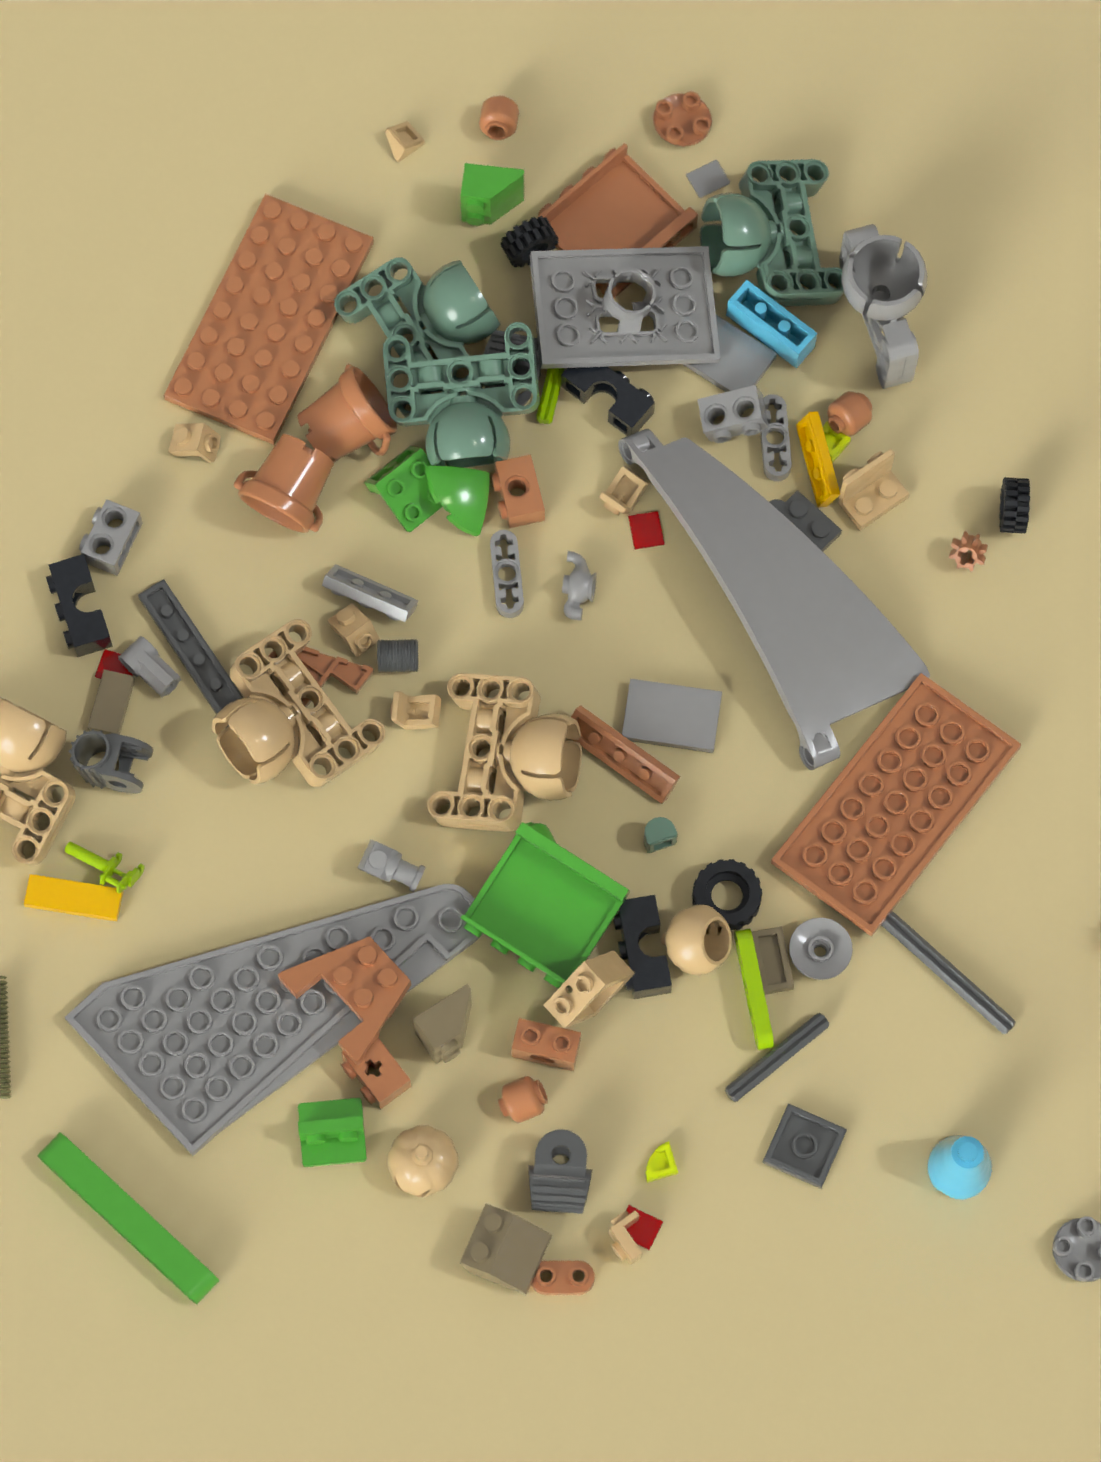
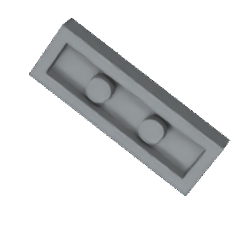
(369, 593)

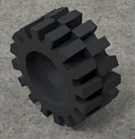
(528, 237)
(1014, 505)

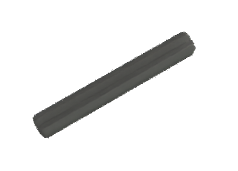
(777, 1057)

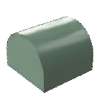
(659, 834)

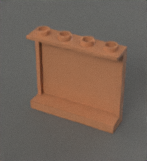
(617, 209)

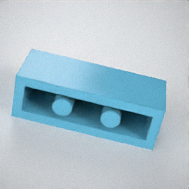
(771, 324)

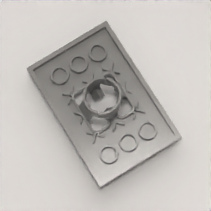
(676, 299)

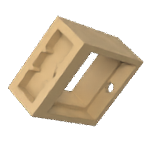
(593, 987)

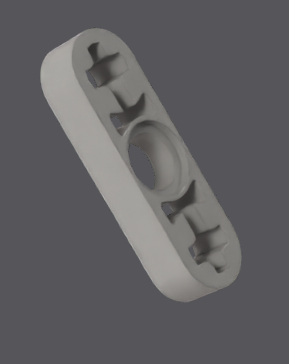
(784, 457)
(496, 554)

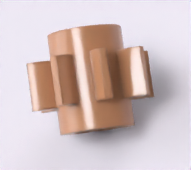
(960, 554)

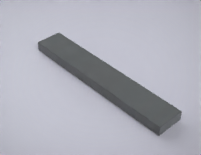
(189, 646)

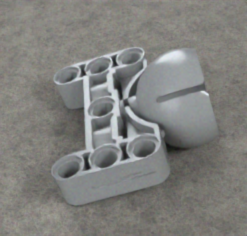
(883, 292)

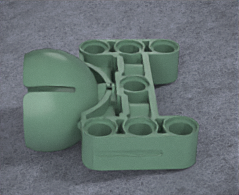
(759, 234)
(447, 307)
(470, 426)

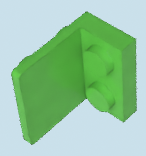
(405, 488)

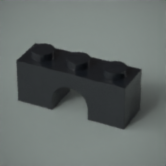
(632, 405)
(86, 629)
(636, 920)

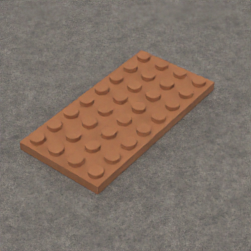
(268, 319)
(896, 804)

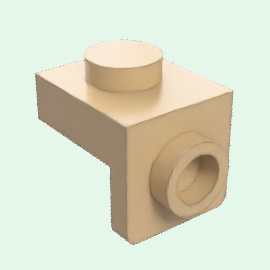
(195, 440)
(624, 492)
(354, 629)
(415, 711)
(624, 1244)

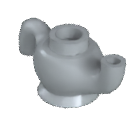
(578, 585)

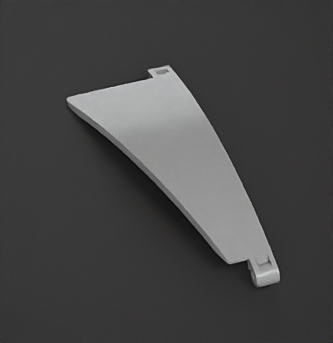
(803, 613)

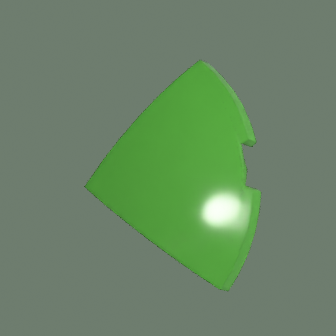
(462, 494)

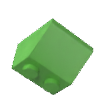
(489, 192)

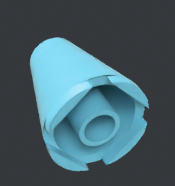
(959, 1167)

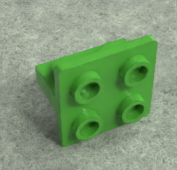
(332, 1132)

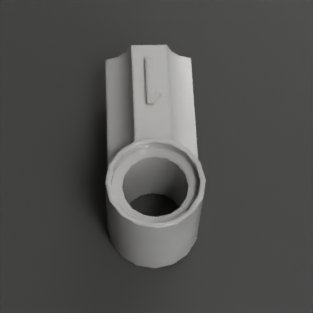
(144, 661)

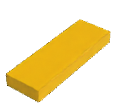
(817, 459)
(73, 897)

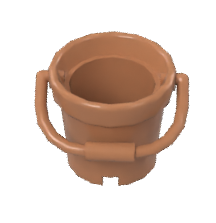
(349, 417)
(288, 485)

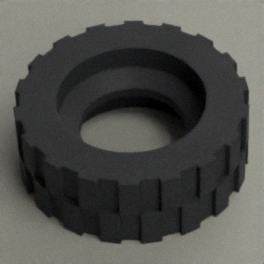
(741, 875)

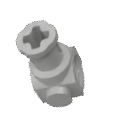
(387, 865)

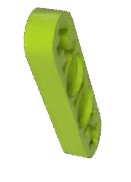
(754, 989)

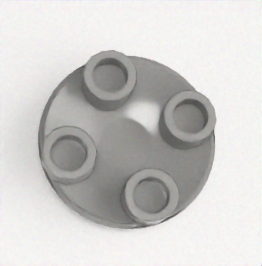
(1078, 1249)

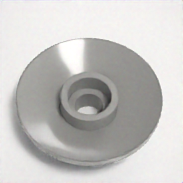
(824, 934)

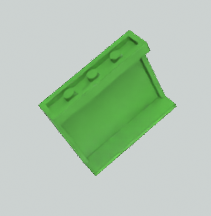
(544, 906)

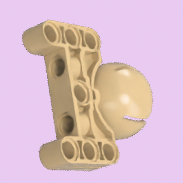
(276, 726)
(26, 748)
(523, 755)

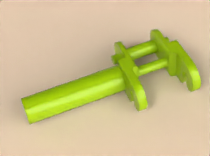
(106, 866)

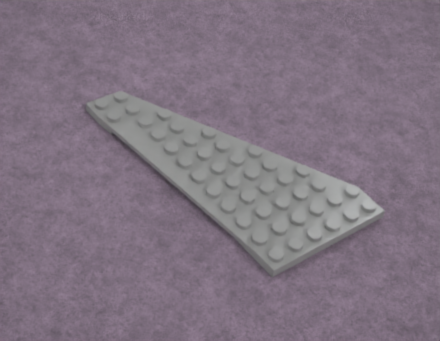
(225, 1033)

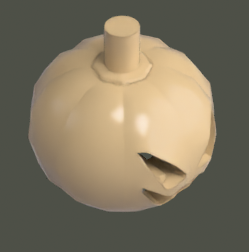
(698, 939)
(422, 1161)

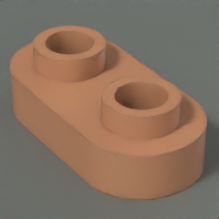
(562, 1280)

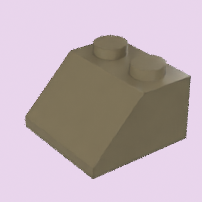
(445, 1025)
(505, 1249)

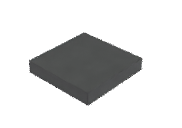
(804, 1146)

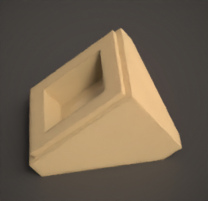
(403, 140)

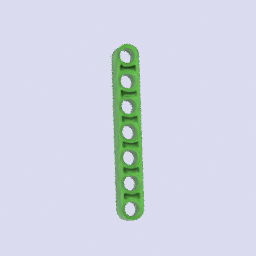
(128, 1218)

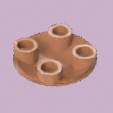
(682, 119)

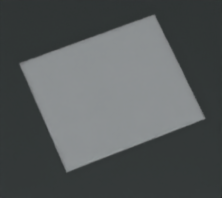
(708, 178)

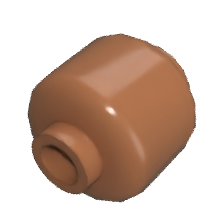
(499, 117)
(849, 413)
(523, 1099)

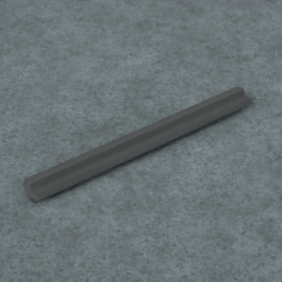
(948, 973)

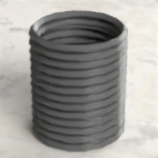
(397, 655)

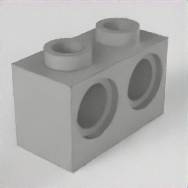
(733, 405)
(118, 539)

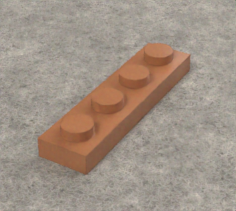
(624, 756)

